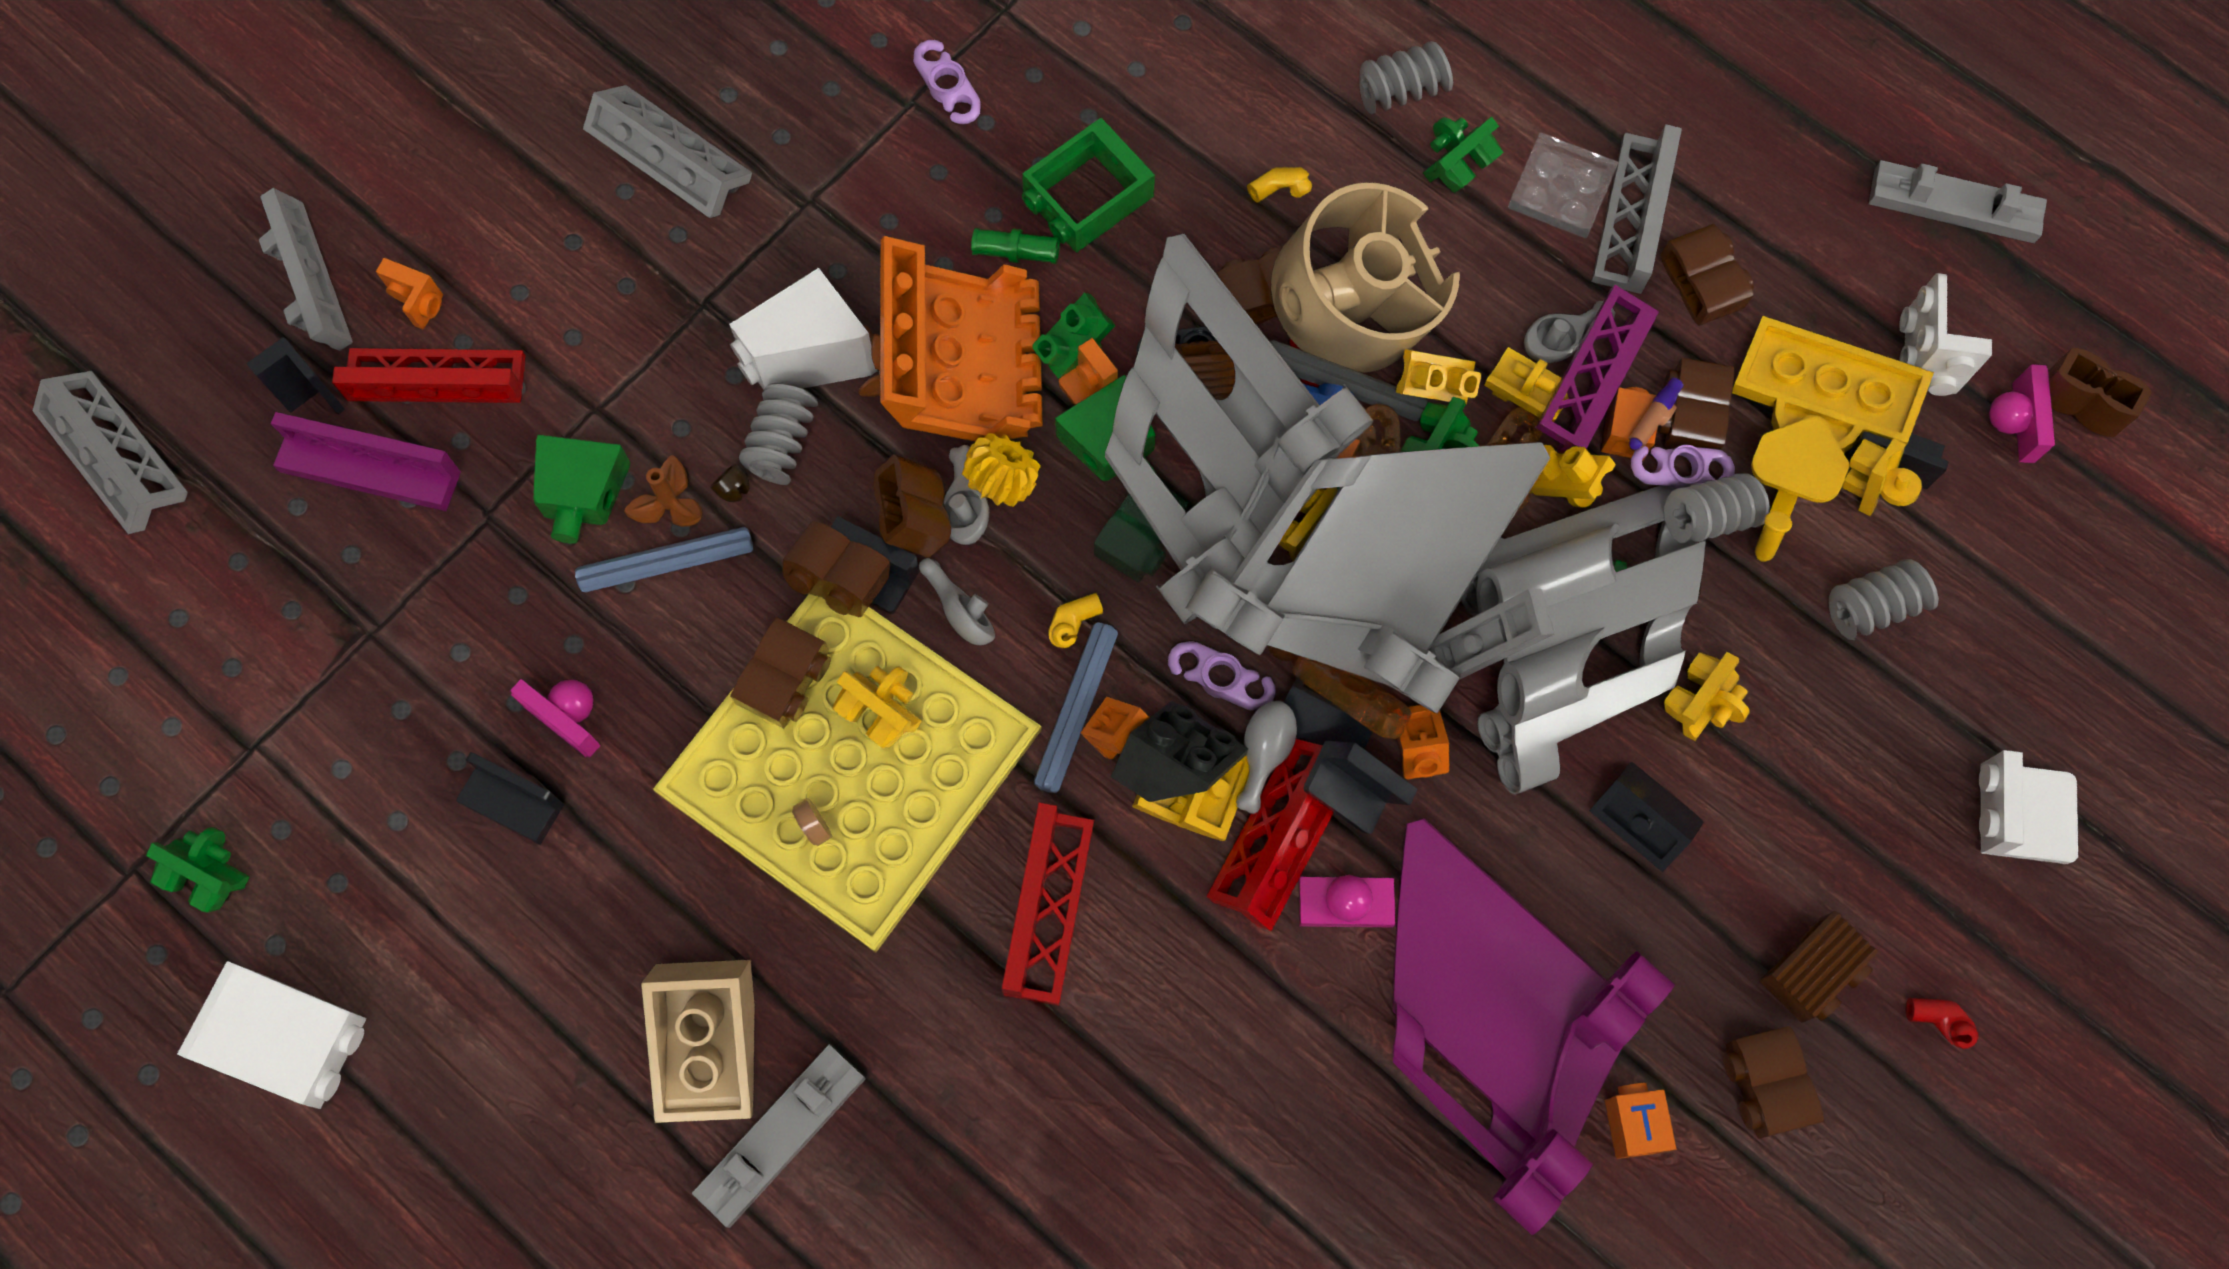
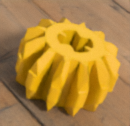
(1001, 469)

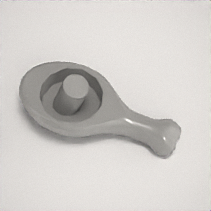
(1558, 335)
(964, 506)
(962, 612)
(1269, 742)

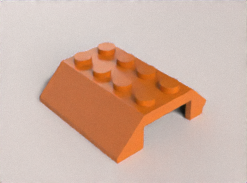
(958, 347)

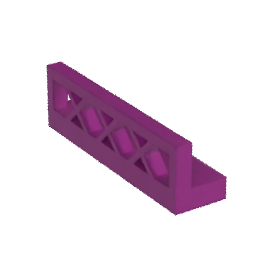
(1606, 374)
(365, 462)

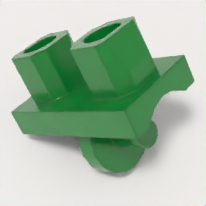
(1478, 143)
(1077, 325)
(1448, 428)
(200, 860)

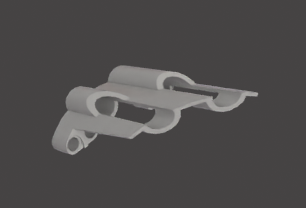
(1245, 446)
(1586, 601)

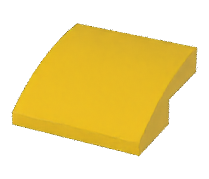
(1203, 812)

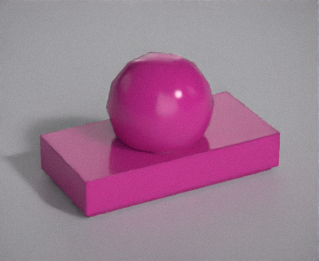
(2027, 413)
(566, 706)
(1346, 902)

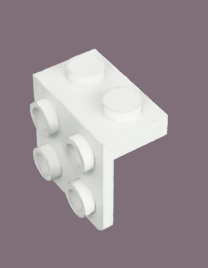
(1929, 346)
(2027, 811)

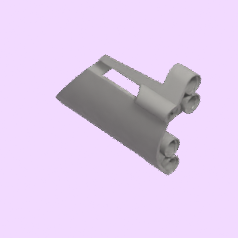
(1378, 563)

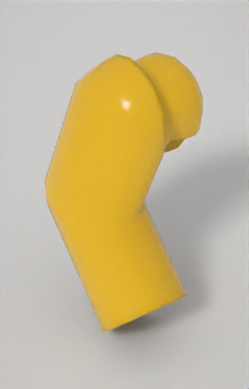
(1280, 177)
(1068, 619)

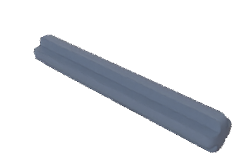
(664, 559)
(1075, 708)

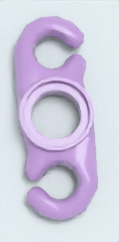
(961, 92)
(1665, 473)
(1207, 659)

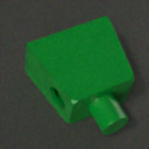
(1089, 426)
(577, 483)

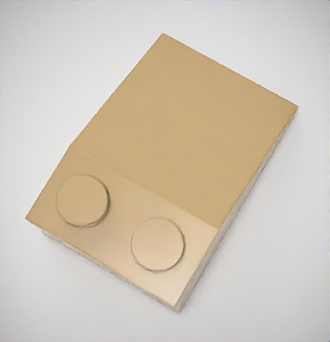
(700, 1040)

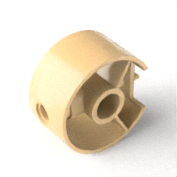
(1369, 281)

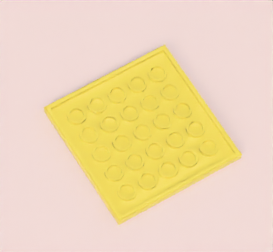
(887, 808)

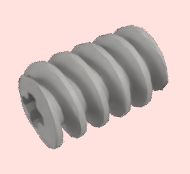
(1402, 74)
(774, 432)
(1716, 508)
(1882, 597)

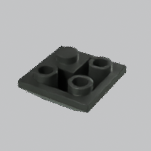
(1175, 755)

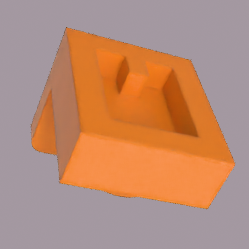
(414, 289)
(1090, 375)
(1112, 726)
(1424, 745)

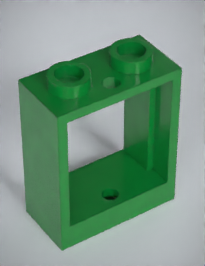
(1115, 156)

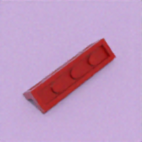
(433, 383)
(1290, 843)
(1030, 901)

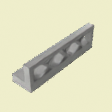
(664, 148)
(1652, 209)
(95, 453)

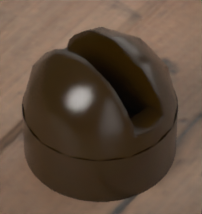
(730, 483)

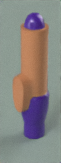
(1658, 414)

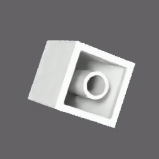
(802, 338)
(273, 1036)

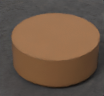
(811, 822)

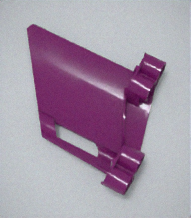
(1510, 1016)

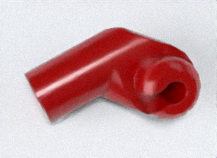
(1946, 1017)

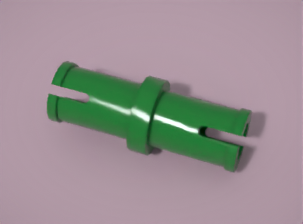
(1015, 245)

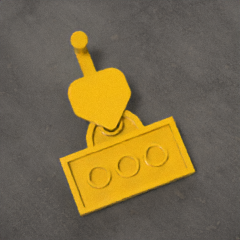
(1821, 404)

